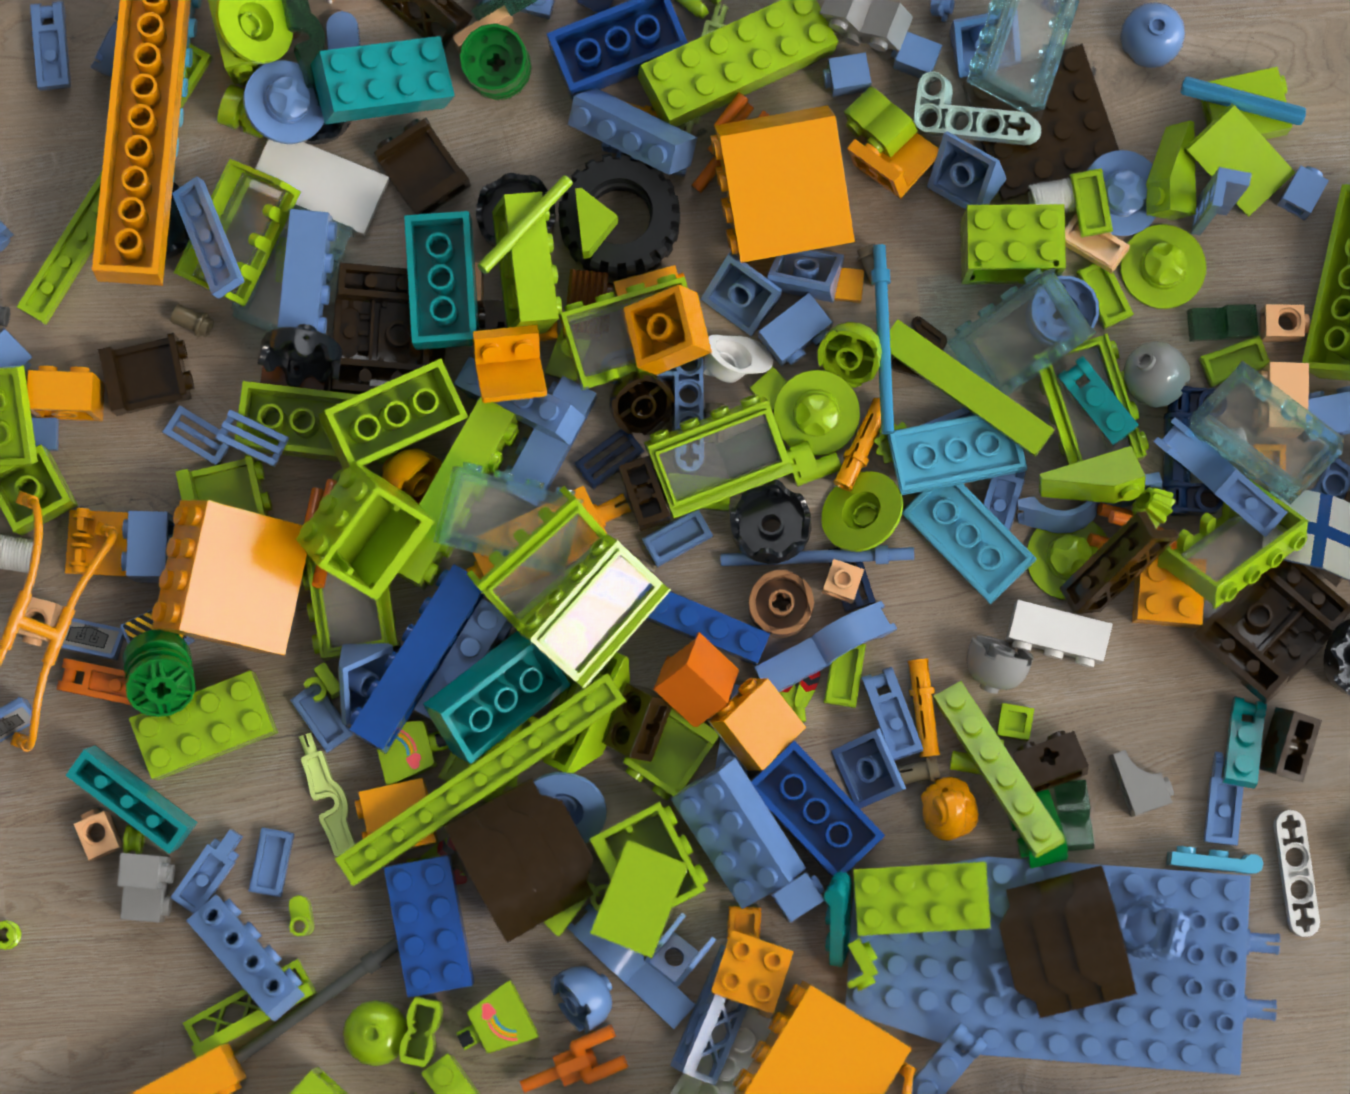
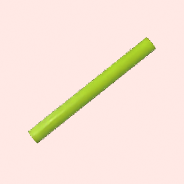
(525, 224)

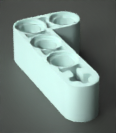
(977, 117)

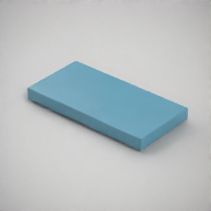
(952, 454)
(970, 538)

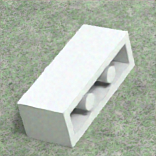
(1058, 633)

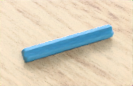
(1243, 100)

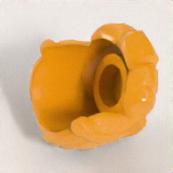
(949, 808)

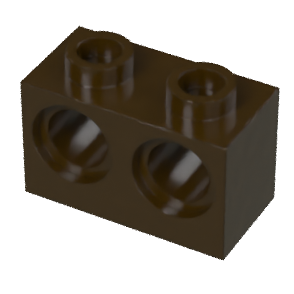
(638, 723)

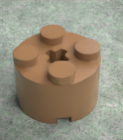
(788, 587)

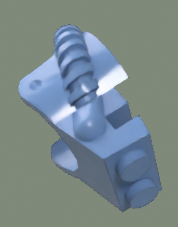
(1170, 933)

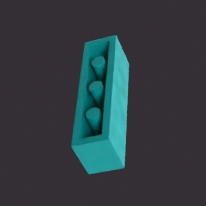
(131, 799)

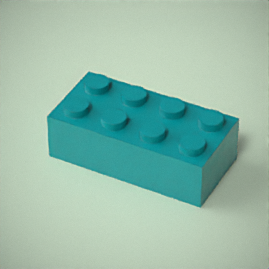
(382, 79)
(441, 279)
(494, 697)

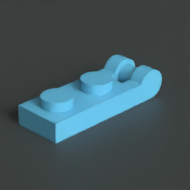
(1216, 860)

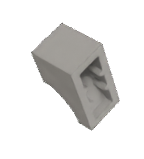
(1140, 789)

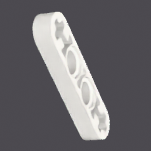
(1302, 872)

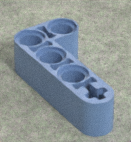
(686, 380)

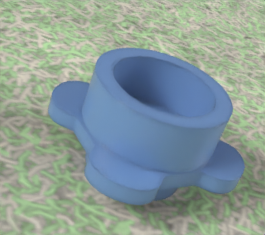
(942, 8)

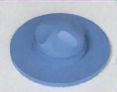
(281, 103)
(1126, 190)
(581, 799)

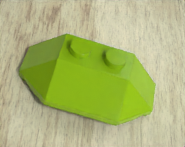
(590, 742)

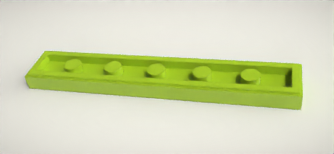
(968, 389)

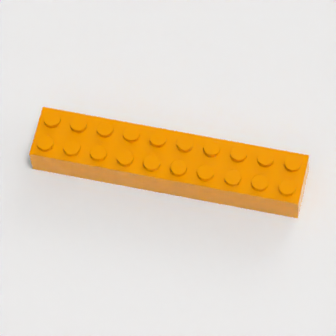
(141, 141)

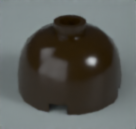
(641, 403)

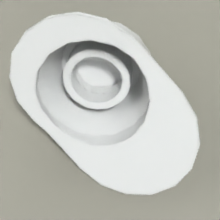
(735, 357)

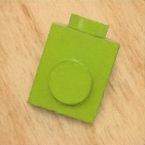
(864, 956)

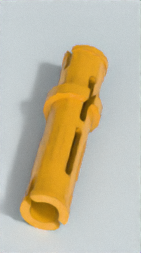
(857, 454)
(923, 706)

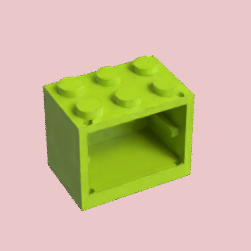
(1011, 241)
(364, 530)
(654, 831)

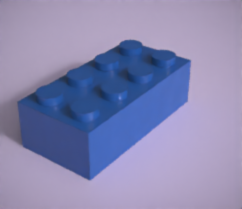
(614, 43)
(816, 811)
(429, 925)

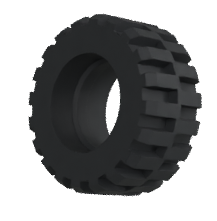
(629, 176)

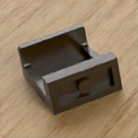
(421, 167)
(146, 375)

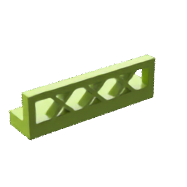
(245, 1024)

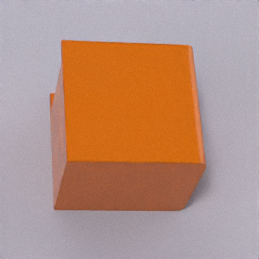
(697, 680)

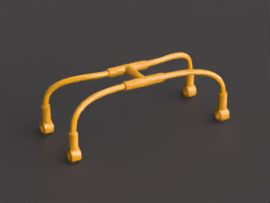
(54, 634)

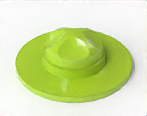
(254, 29)
(1163, 267)
(817, 409)
(862, 516)
(1059, 556)

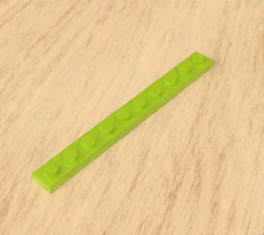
(79, 236)
(480, 780)

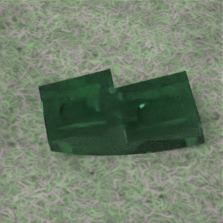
(486, 7)
(1222, 323)
(1074, 814)

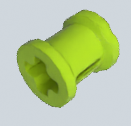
(14, 934)

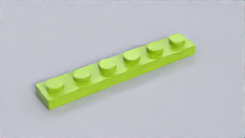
(998, 769)

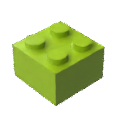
(38, 479)

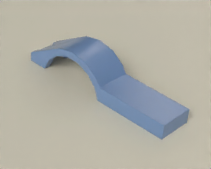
(1222, 478)
(1070, 520)
(825, 646)
(633, 970)

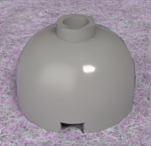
(1156, 373)
(996, 664)

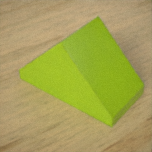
(594, 221)

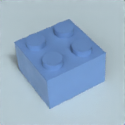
(146, 544)

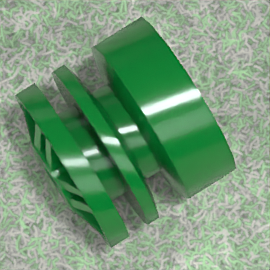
(483, 49)
(158, 673)

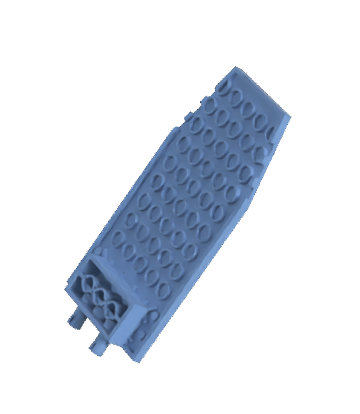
(1184, 1007)

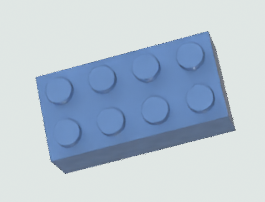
(738, 833)

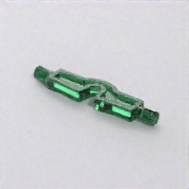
(300, 19)

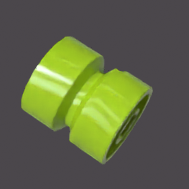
(232, 111)

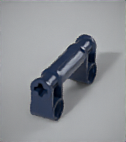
(1176, 476)

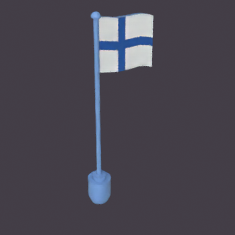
(1327, 533)

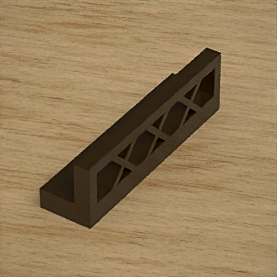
(445, 12)
(1116, 564)

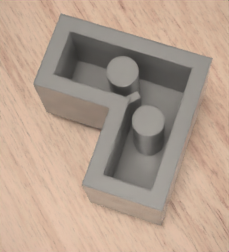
(870, 22)
(145, 887)

